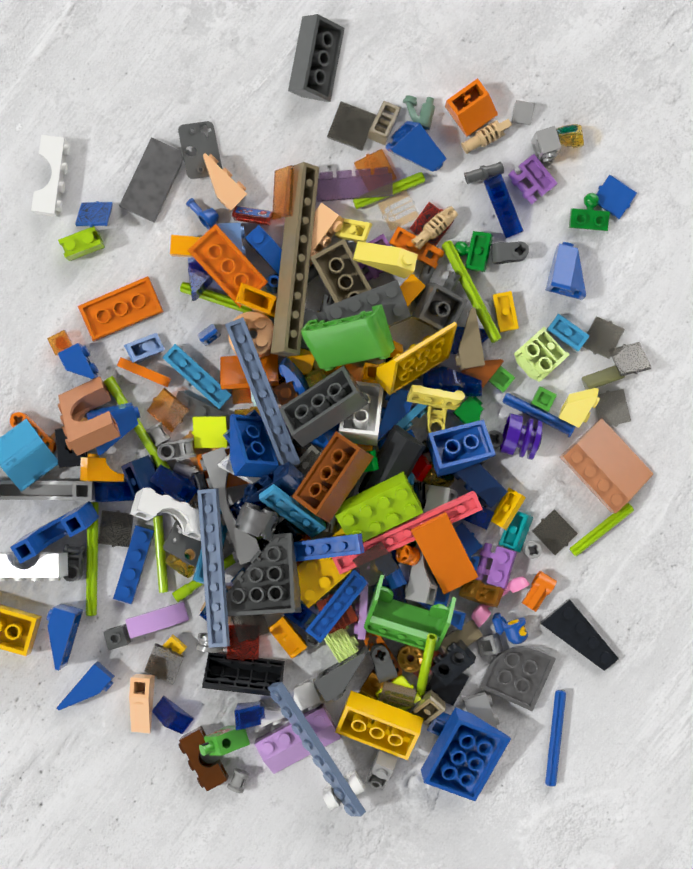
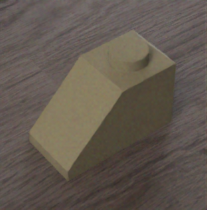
(429, 707)

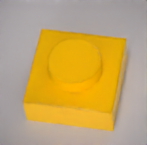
(175, 644)

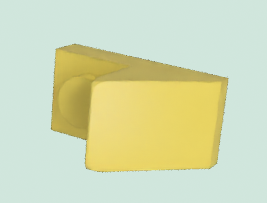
(354, 230)

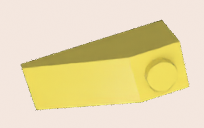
(386, 258)

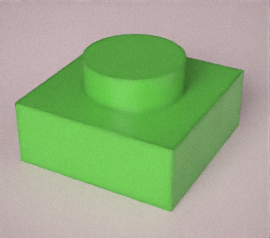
(501, 379)
(543, 399)

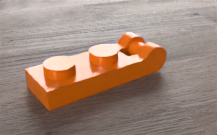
(403, 238)

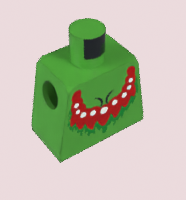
(224, 741)

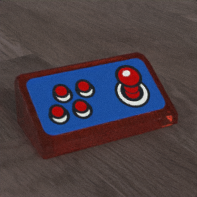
(252, 215)

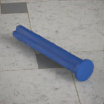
(538, 414)

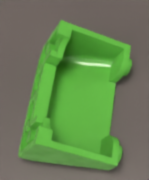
(349, 339)

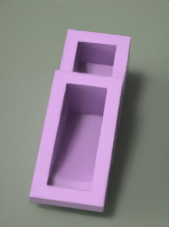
(157, 619)

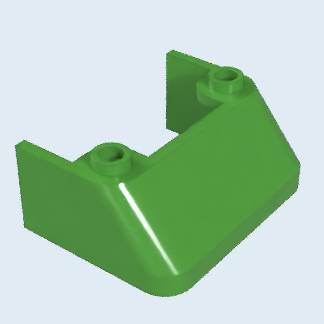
(404, 621)

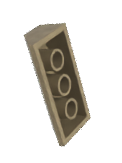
(340, 272)

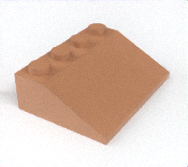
(607, 466)

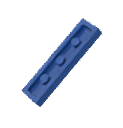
(329, 547)
(133, 564)
(336, 606)

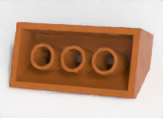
(332, 477)

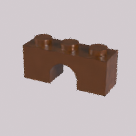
(208, 774)

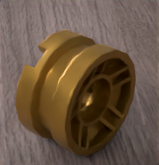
(404, 663)

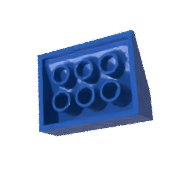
(464, 755)

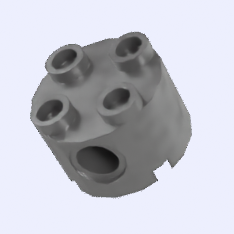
(257, 522)

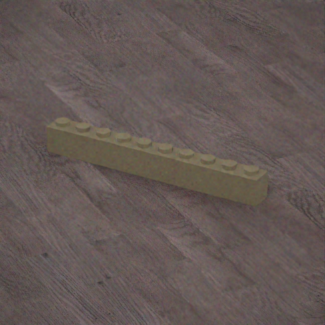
(295, 263)

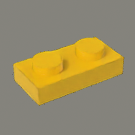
(505, 311)
(507, 508)

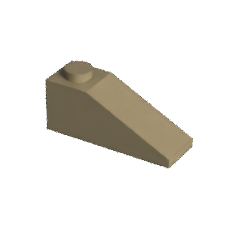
(470, 348)

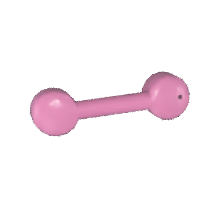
(482, 612)

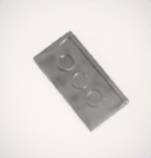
(152, 180)

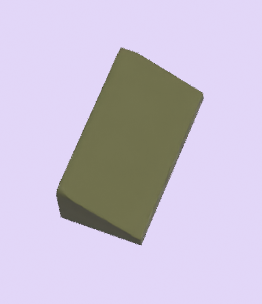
(601, 378)

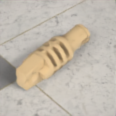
(486, 135)
(435, 226)

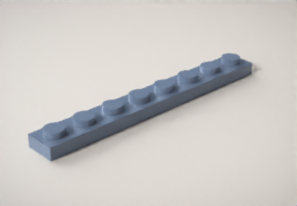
(262, 392)
(213, 568)
(313, 744)

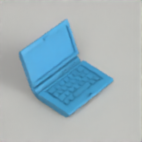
(25, 455)

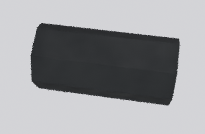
(396, 456)
(242, 676)

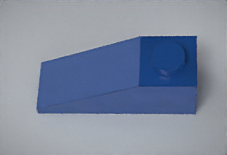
(265, 247)
(91, 684)

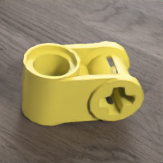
(435, 416)

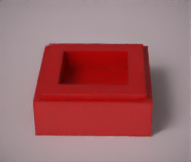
(421, 468)

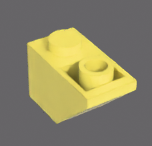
(577, 406)

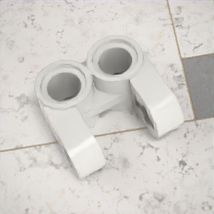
(354, 782)

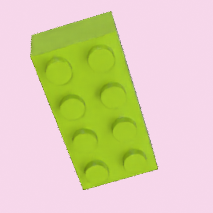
(379, 508)

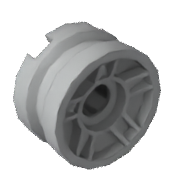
(203, 644)

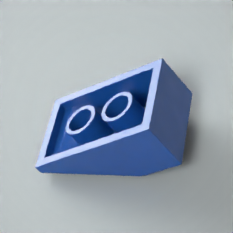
(250, 447)
(459, 447)
(62, 632)

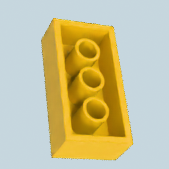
(318, 577)
(18, 630)
(379, 725)

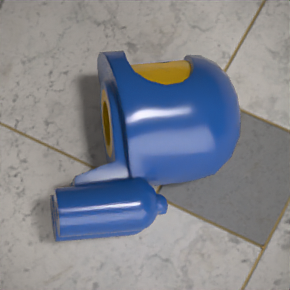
(514, 629)

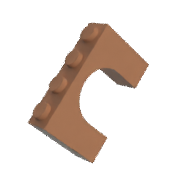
(74, 405)

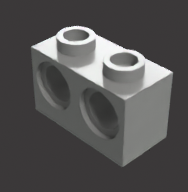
(546, 144)

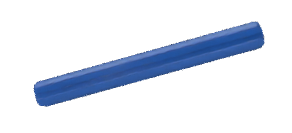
(555, 738)

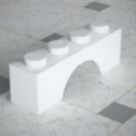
(48, 199)
(149, 504)
(48, 565)
(305, 695)

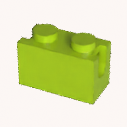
(81, 243)

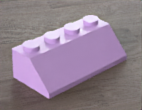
(284, 747)

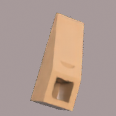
(225, 188)
(324, 227)
(141, 702)

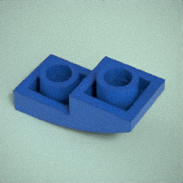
(292, 373)

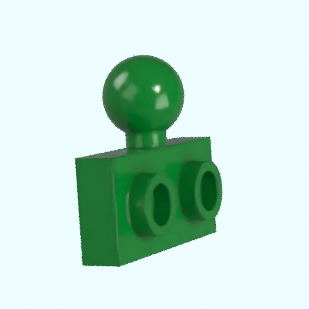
(589, 218)
(477, 251)

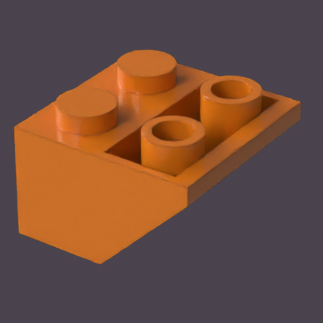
(471, 107)

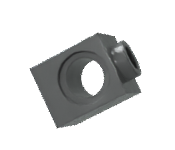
(117, 637)

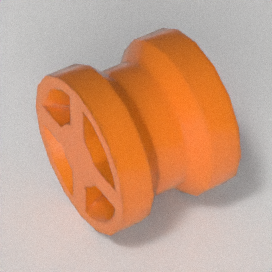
(407, 555)

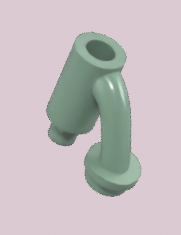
(426, 113)

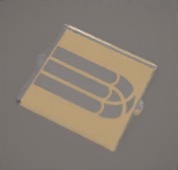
(398, 210)

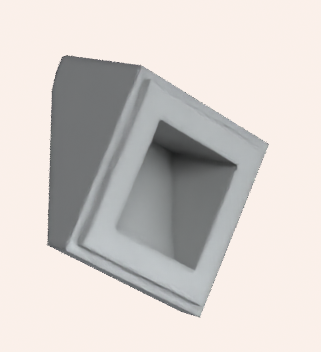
(523, 112)
(489, 644)

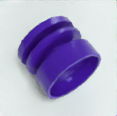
(523, 437)

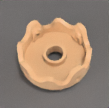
(264, 328)

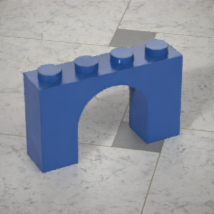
(42, 537)

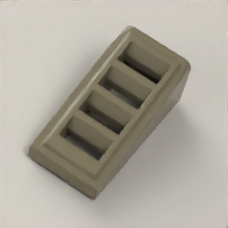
(379, 133)

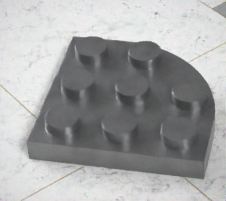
(518, 675)

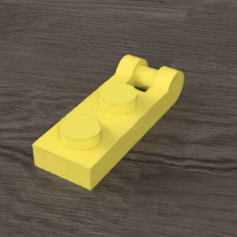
(435, 397)

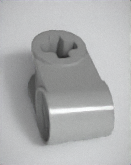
(180, 449)

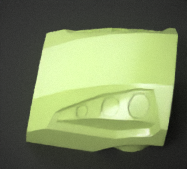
(540, 355)

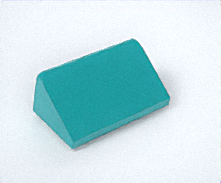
(516, 533)

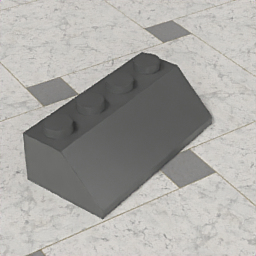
(316, 58)

